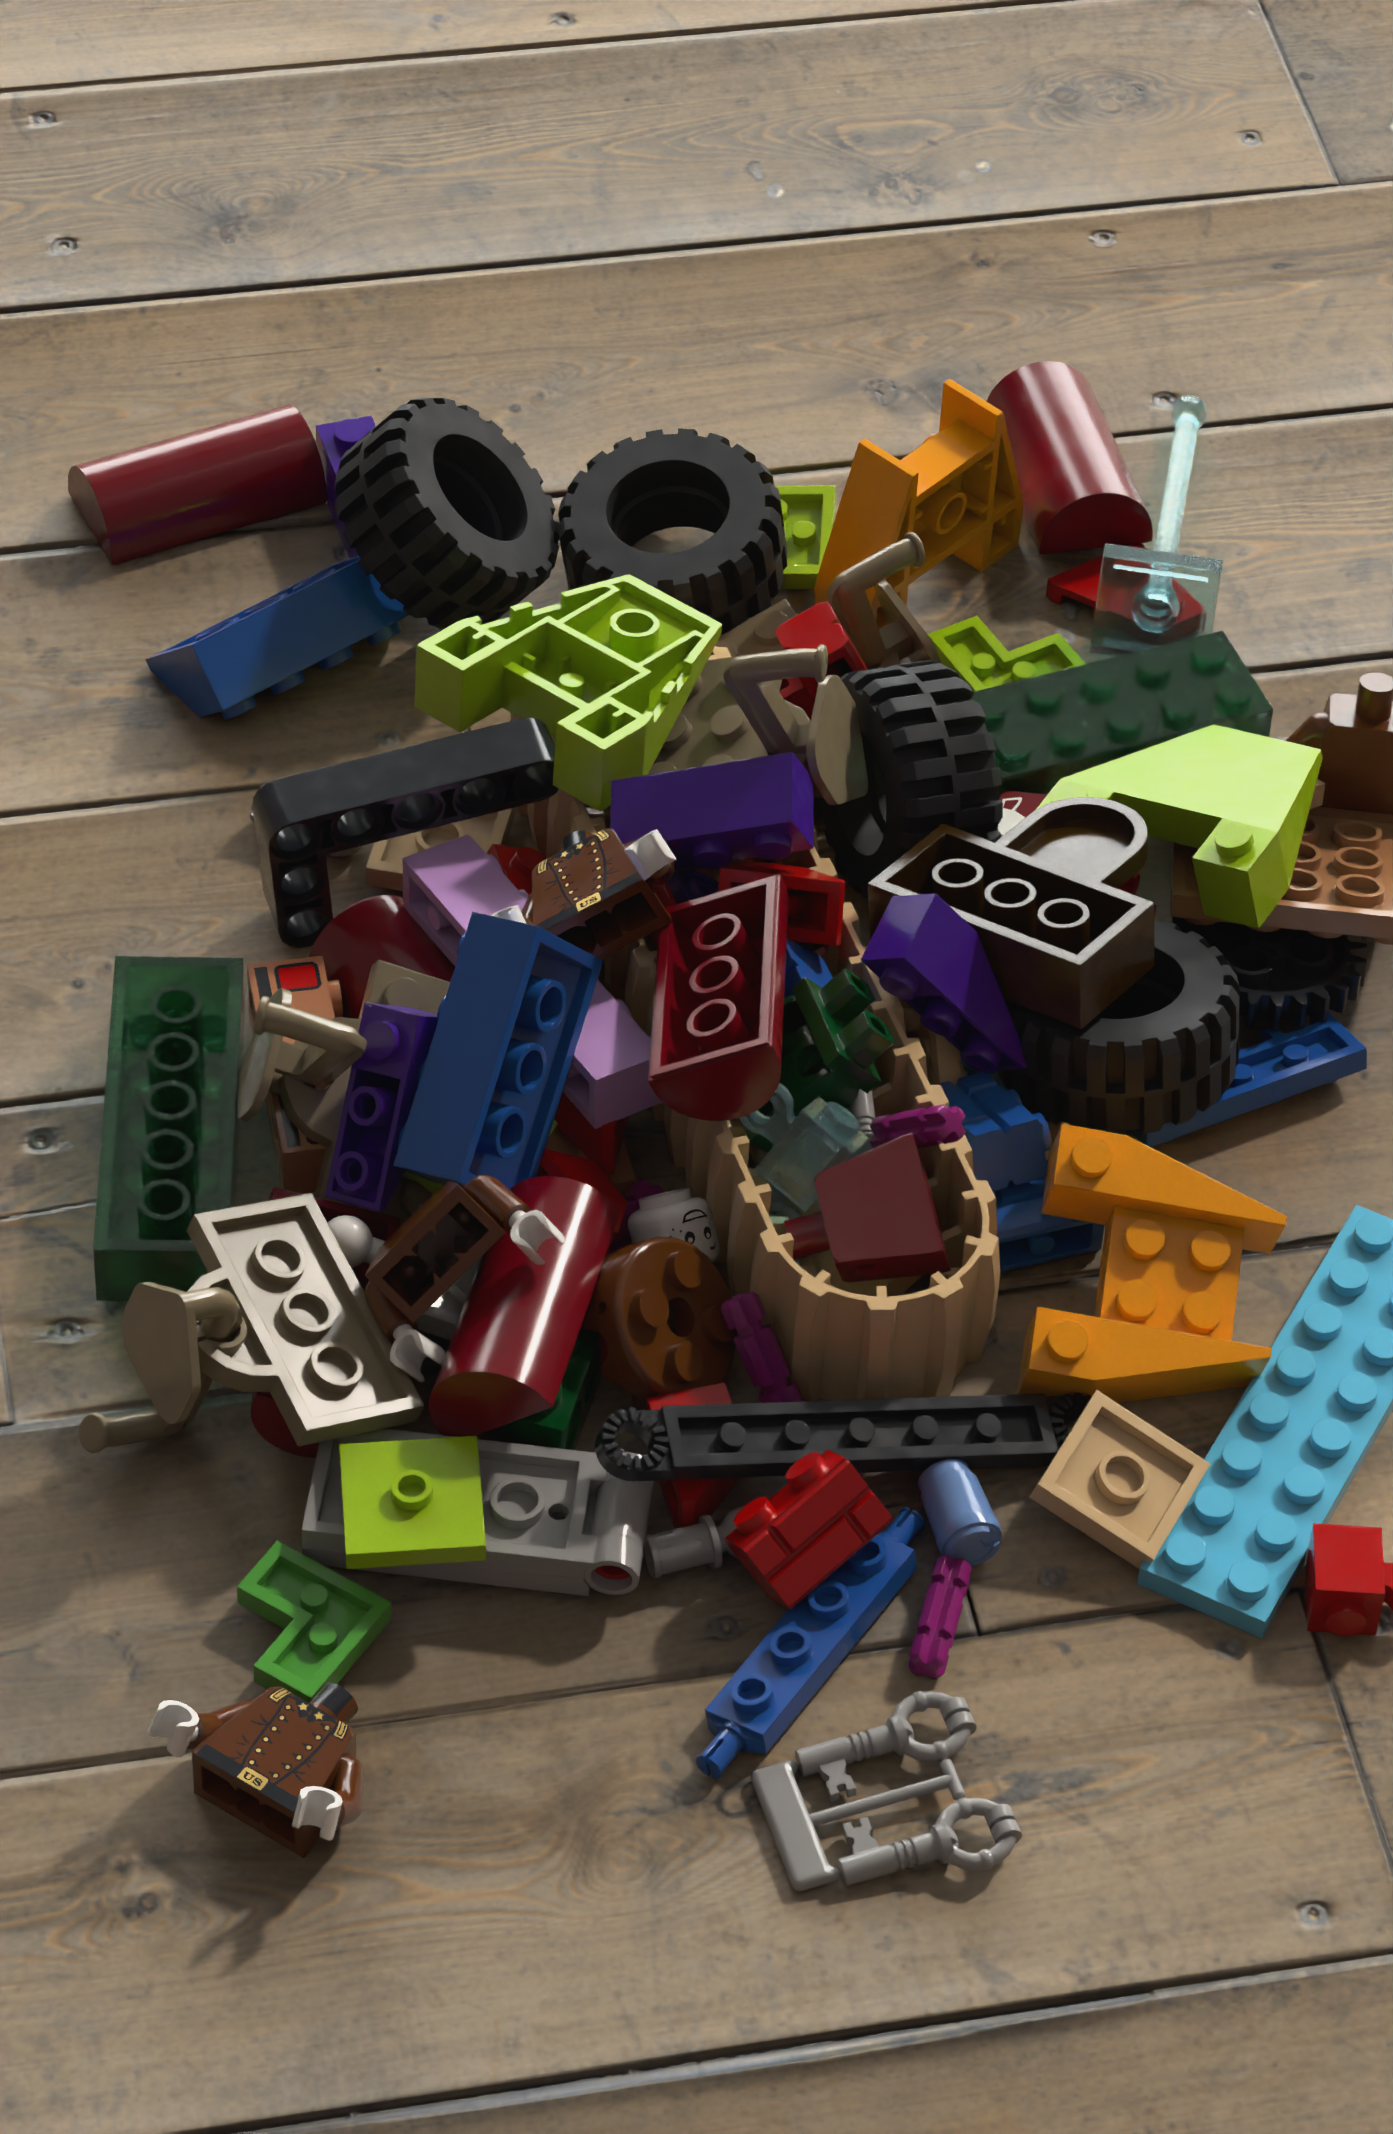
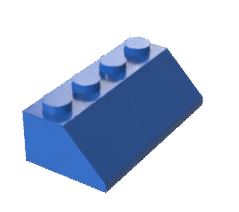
(278, 640)
(498, 1054)

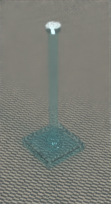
(1158, 594)

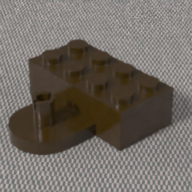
(1043, 902)

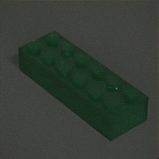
(1118, 707)
(167, 1117)

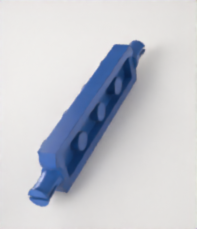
(807, 1646)

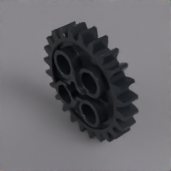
(1287, 970)

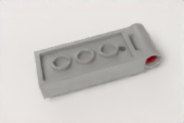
(547, 1513)

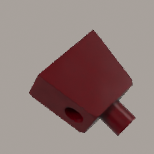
(875, 1216)

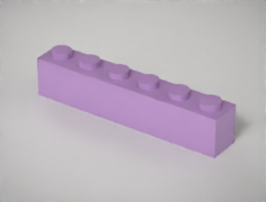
(612, 1052)

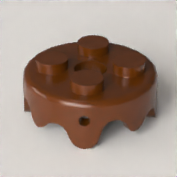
(632, 1312)

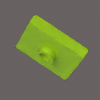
(412, 1502)

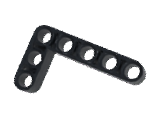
(385, 798)

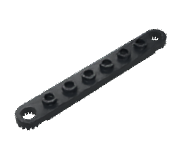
(867, 1432)

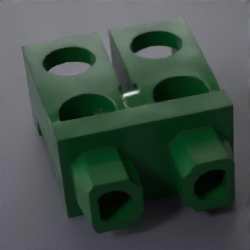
(825, 1048)

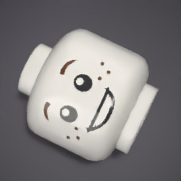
(676, 1216)

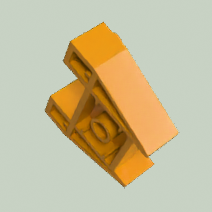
(950, 491)
(1162, 1277)

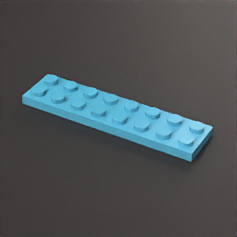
(1290, 1440)

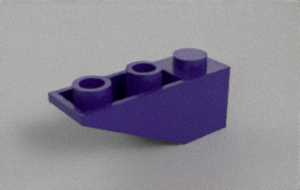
(943, 973)
(379, 1104)

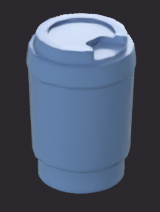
(959, 1512)

